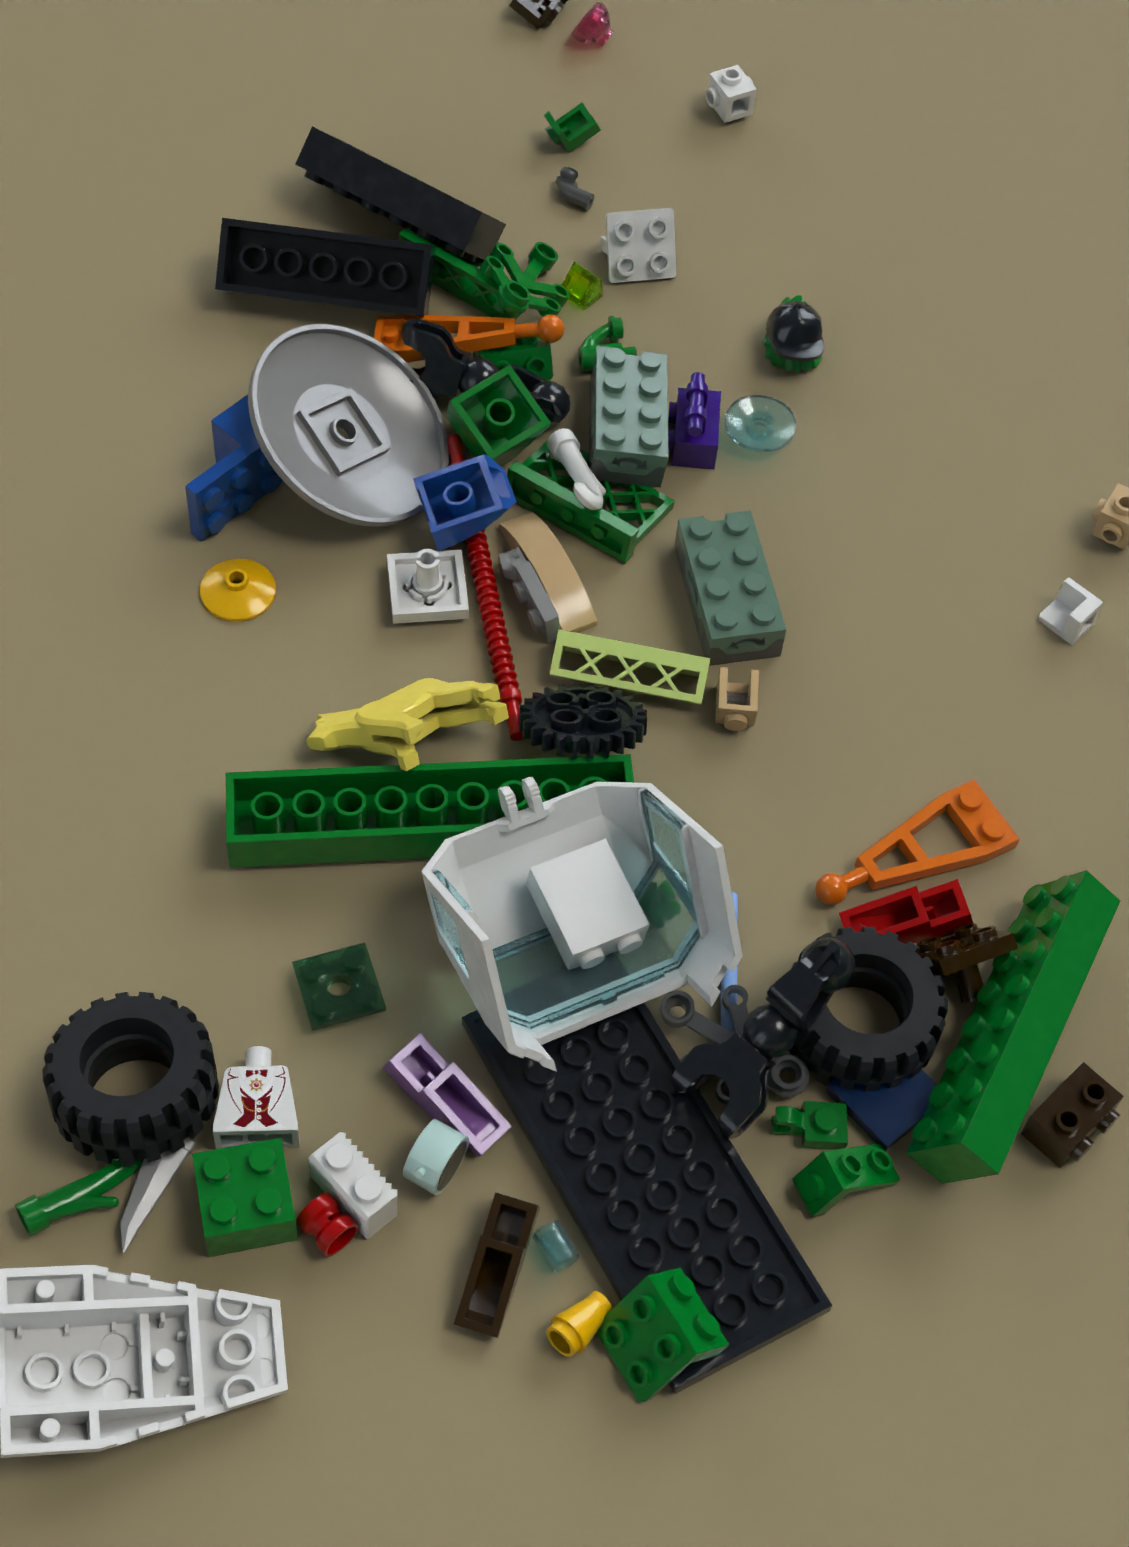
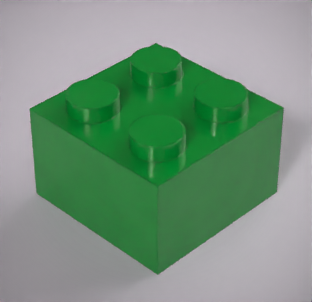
(244, 1197)

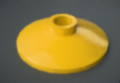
(240, 600)

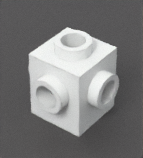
(731, 93)

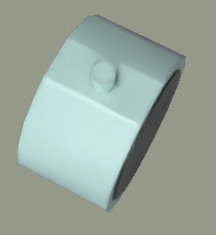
(435, 1157)

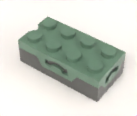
(628, 417)
(729, 588)

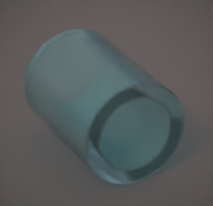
(555, 1246)

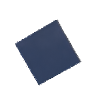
(889, 1111)

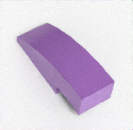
(446, 1094)

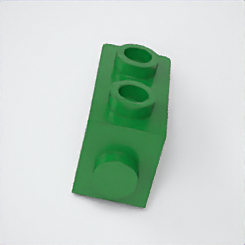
(843, 1171)

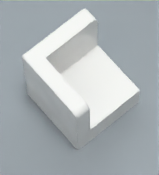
(1071, 612)

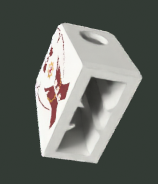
(256, 1103)

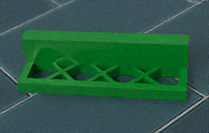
(462, 279)

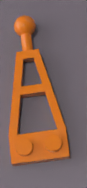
(473, 332)
(970, 812)

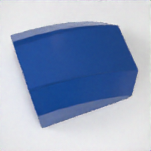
(464, 499)

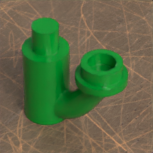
(613, 330)

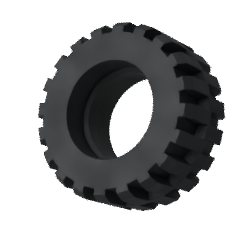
(912, 990)
(138, 1123)

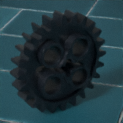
(583, 720)

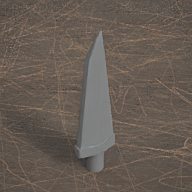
(148, 1189)

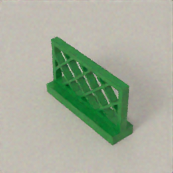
(597, 527)

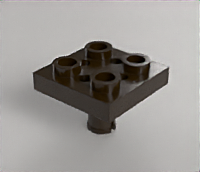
(963, 952)

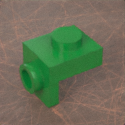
(572, 128)

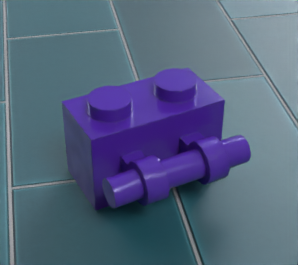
(695, 425)

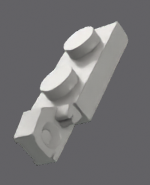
(530, 590)

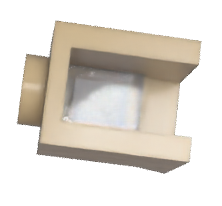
(736, 701)

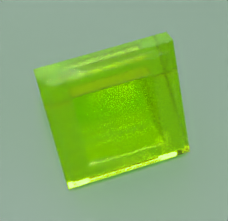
(583, 286)

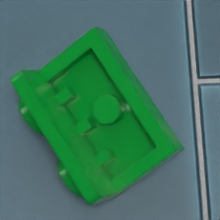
(527, 352)

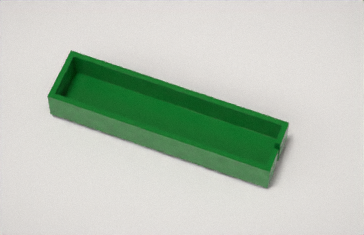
(1013, 1030)

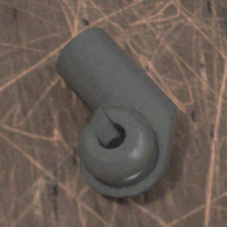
(569, 189)

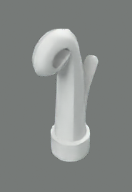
(566, 450)

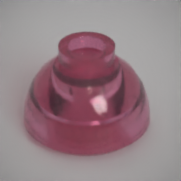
(594, 26)

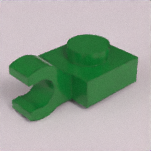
(819, 1123)

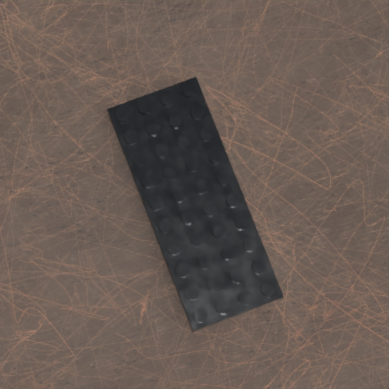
(655, 1179)

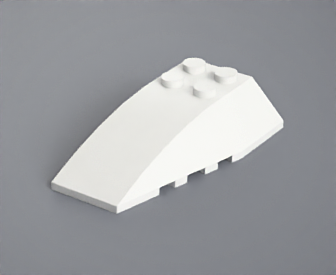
(125, 1357)

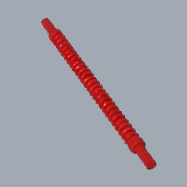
(491, 614)

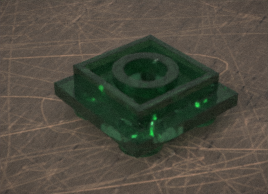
(347, 966)

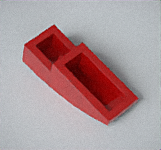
(913, 913)

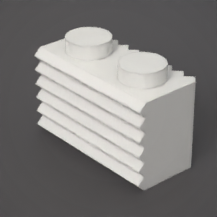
(354, 1184)

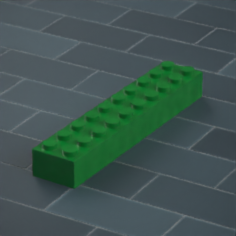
(383, 809)

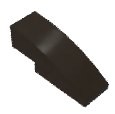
(497, 1265)

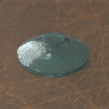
(760, 423)

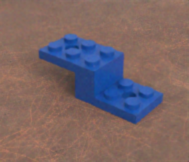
(236, 479)

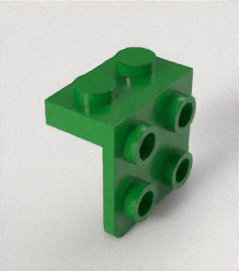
(659, 1332)

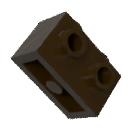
(1072, 1115)

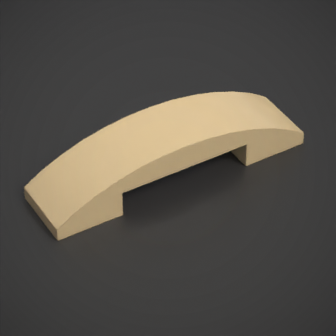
(553, 570)

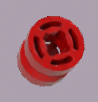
(327, 1224)

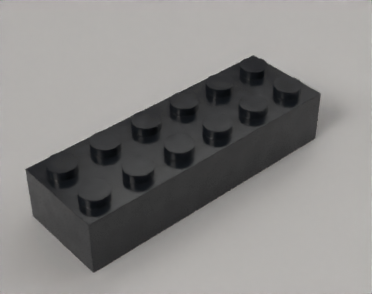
(399, 196)
(325, 267)

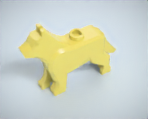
(408, 716)

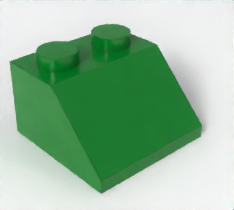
(497, 417)

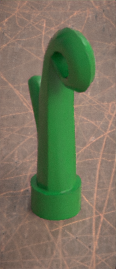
(73, 1198)

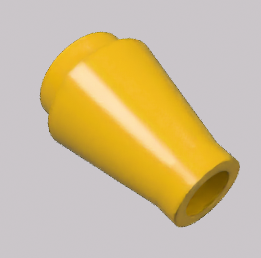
(577, 1325)

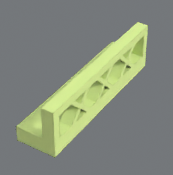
(632, 654)

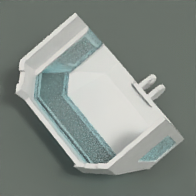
(505, 948)

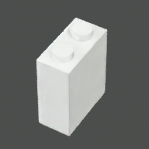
(587, 905)

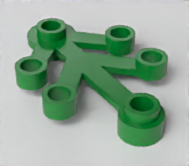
(515, 295)

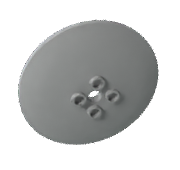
(349, 381)

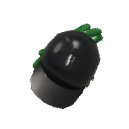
(794, 336)

